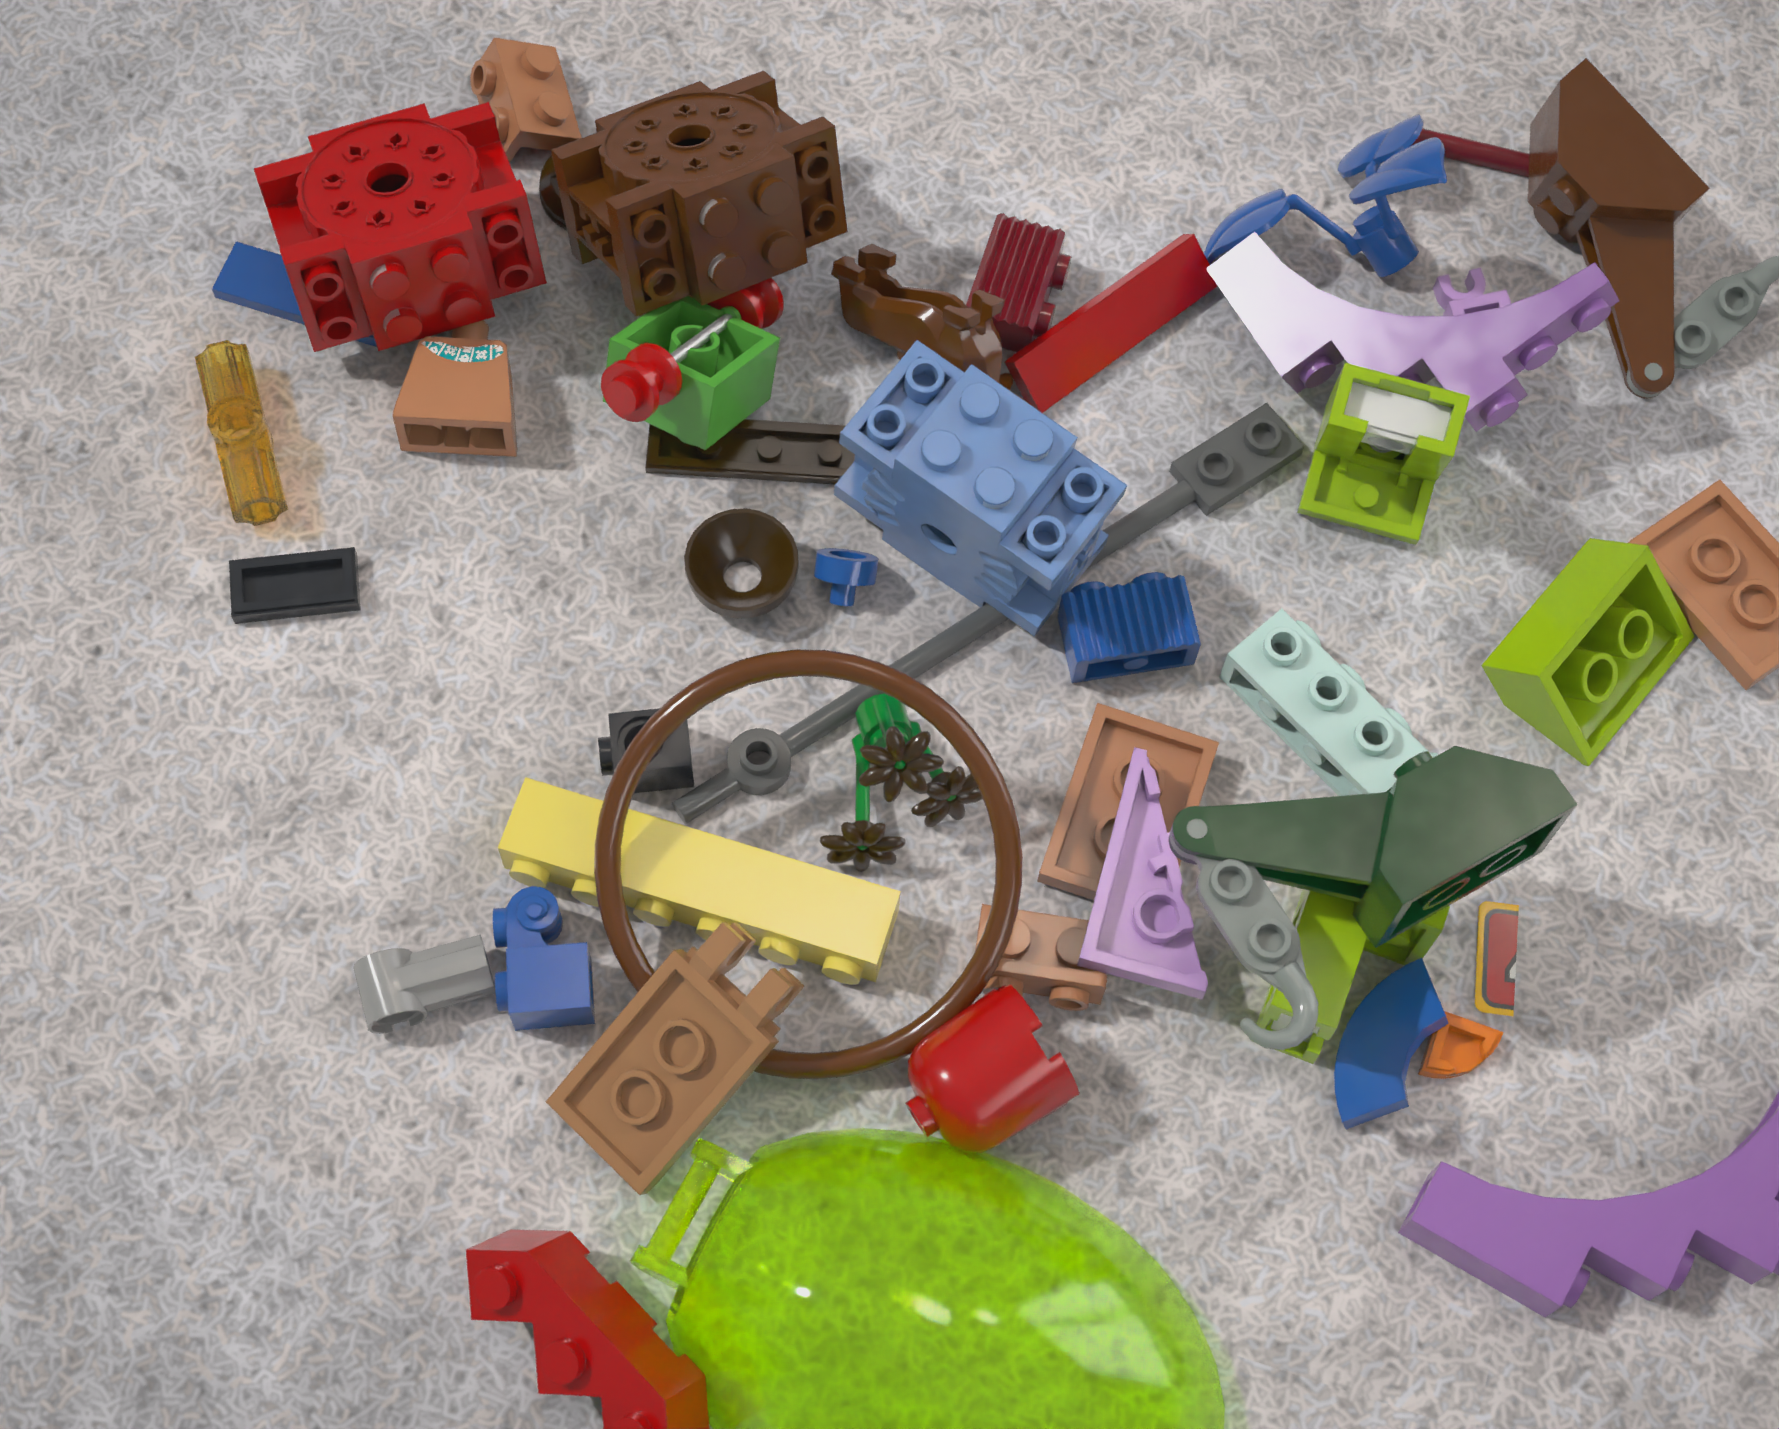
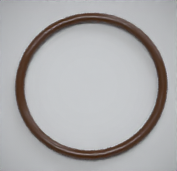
(915, 696)

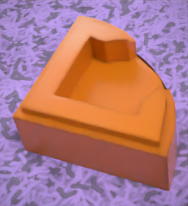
(1458, 1048)

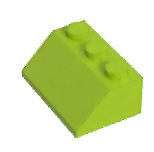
(1591, 647)

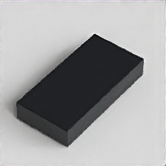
(294, 585)

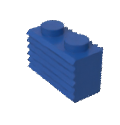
(1128, 627)

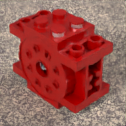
(401, 226)

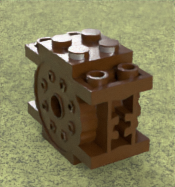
(701, 192)

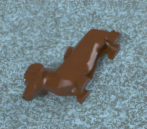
(901, 315)

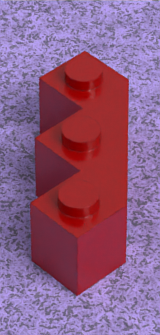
(585, 1331)

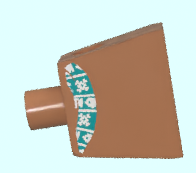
(458, 396)

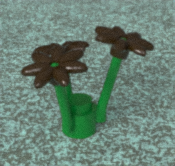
(899, 756)

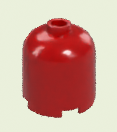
(986, 1075)

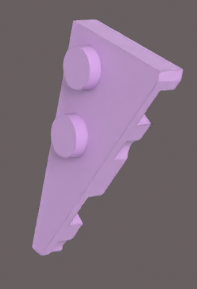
(1139, 912)

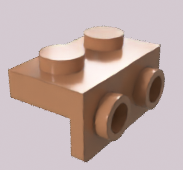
(525, 95)

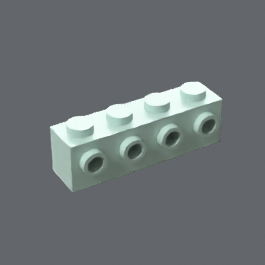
(1319, 707)

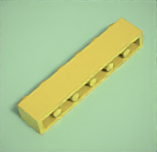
(705, 881)

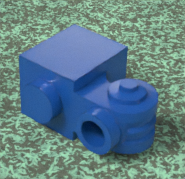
(542, 981)

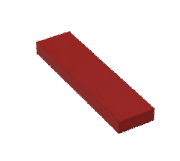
(1111, 323)

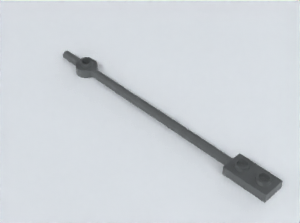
(1205, 475)

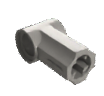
(408, 985)

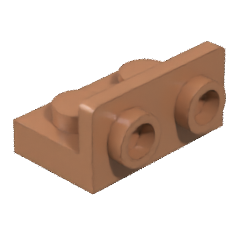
(1045, 960)

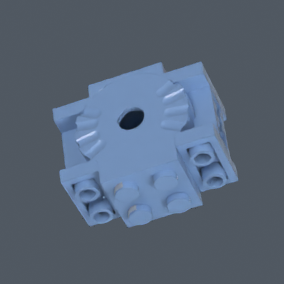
(976, 486)

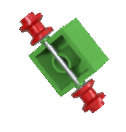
(696, 364)

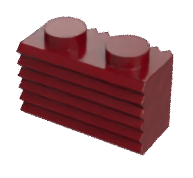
(1022, 268)

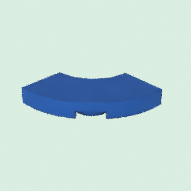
(1381, 1041)

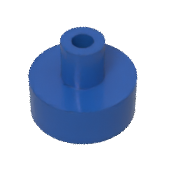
(845, 571)

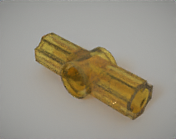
(249, 459)

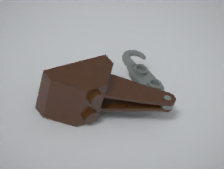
(1619, 193)

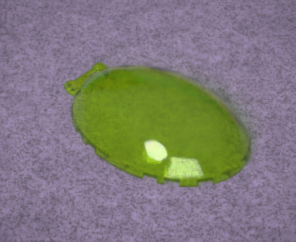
(921, 1293)

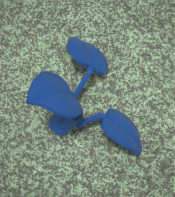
(1378, 229)

